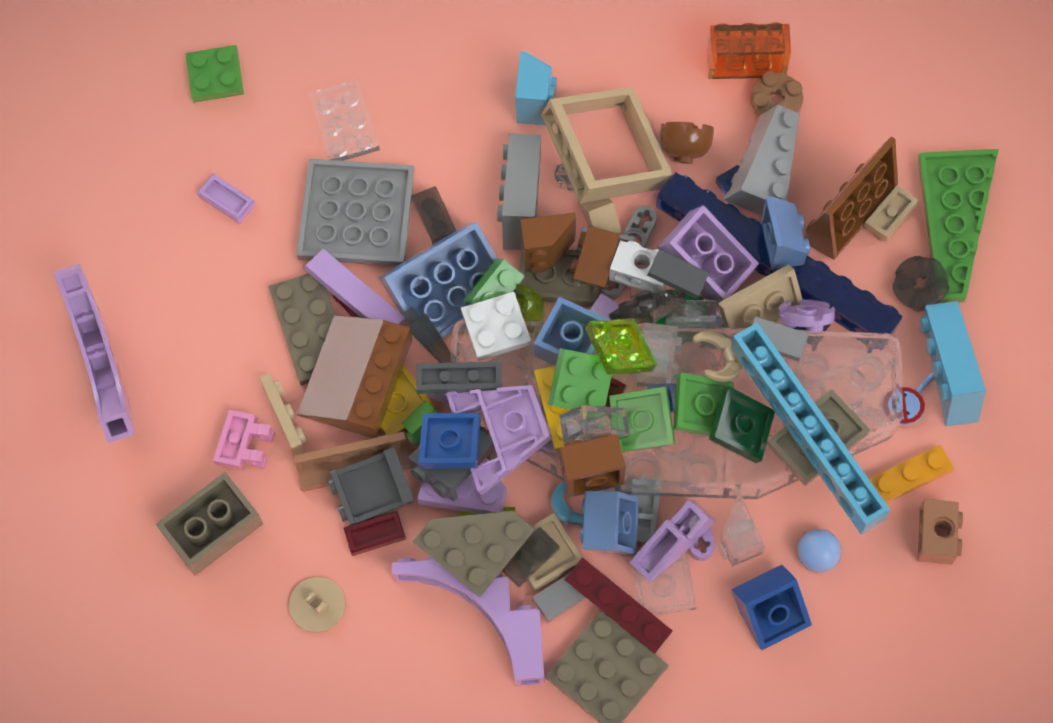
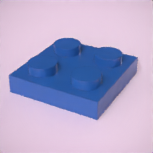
(449, 440)

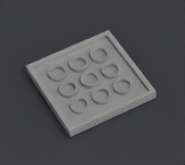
(356, 211)

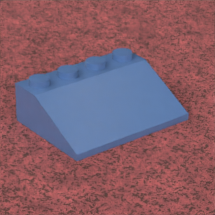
(441, 277)

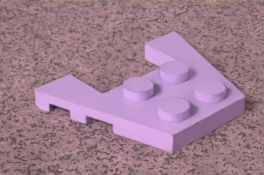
(514, 425)

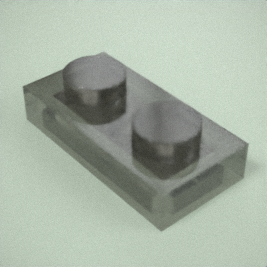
(433, 214)

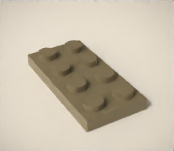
(305, 320)

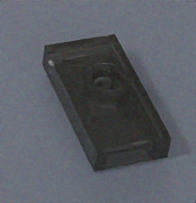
(530, 557)

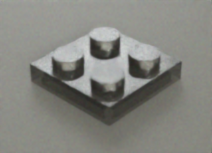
(649, 306)

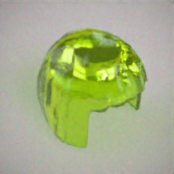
(531, 304)

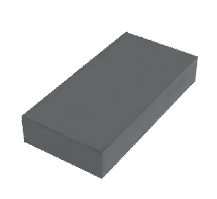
(678, 274)

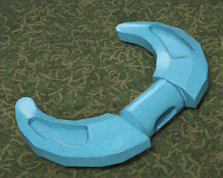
(562, 510)

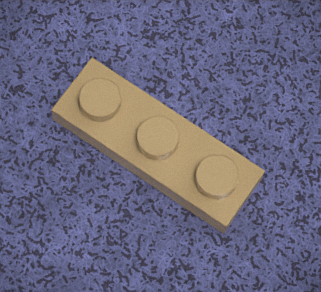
(284, 413)

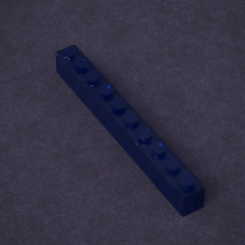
(854, 308)

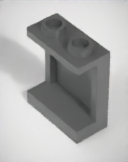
(447, 480)
(370, 487)

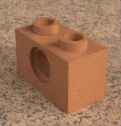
(931, 546)

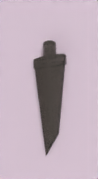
(428, 336)

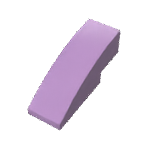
(672, 540)

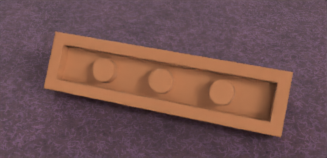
(316, 465)

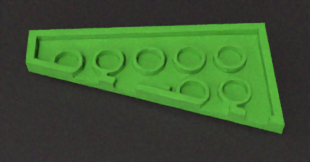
(955, 205)

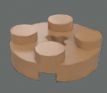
(780, 84)

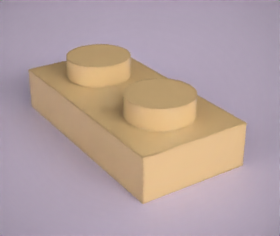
(891, 213)

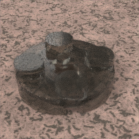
(935, 287)

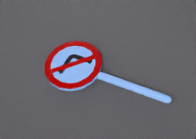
(913, 402)

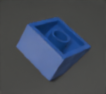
(772, 606)

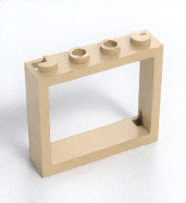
(573, 157)

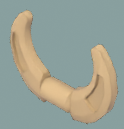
(732, 368)

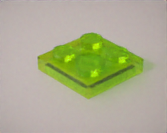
(620, 346)

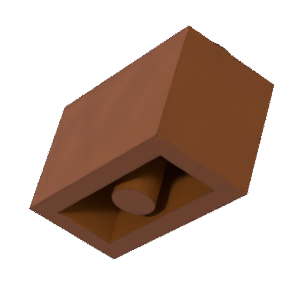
(595, 257)

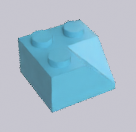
(533, 89)

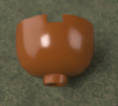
(686, 140)

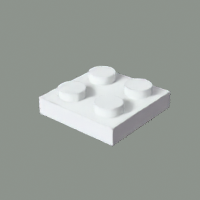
(496, 326)

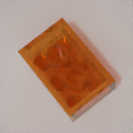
(748, 50)

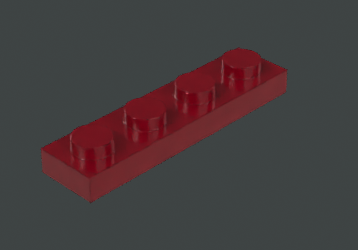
(618, 605)

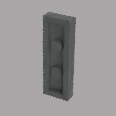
(458, 377)

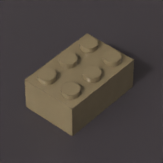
(209, 523)

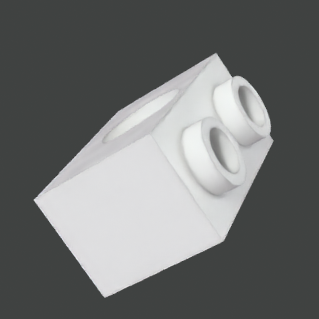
(626, 273)

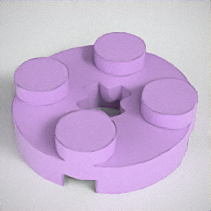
(808, 314)

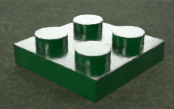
(742, 425)

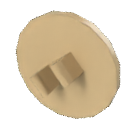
(317, 604)

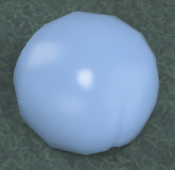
(819, 550)

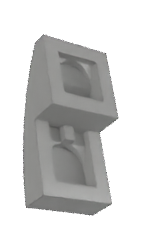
(647, 516)

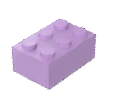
(710, 246)

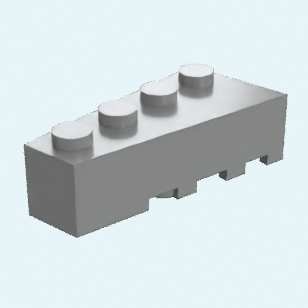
(767, 161)
(520, 186)

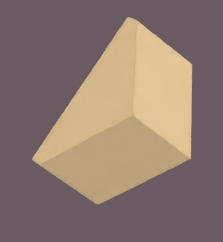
(601, 215)

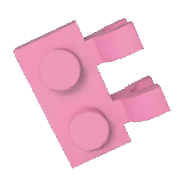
(236, 438)

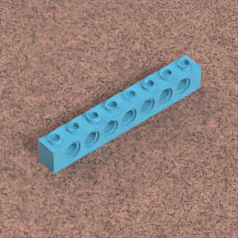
(810, 429)

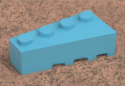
(953, 363)

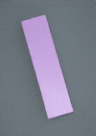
(350, 289)

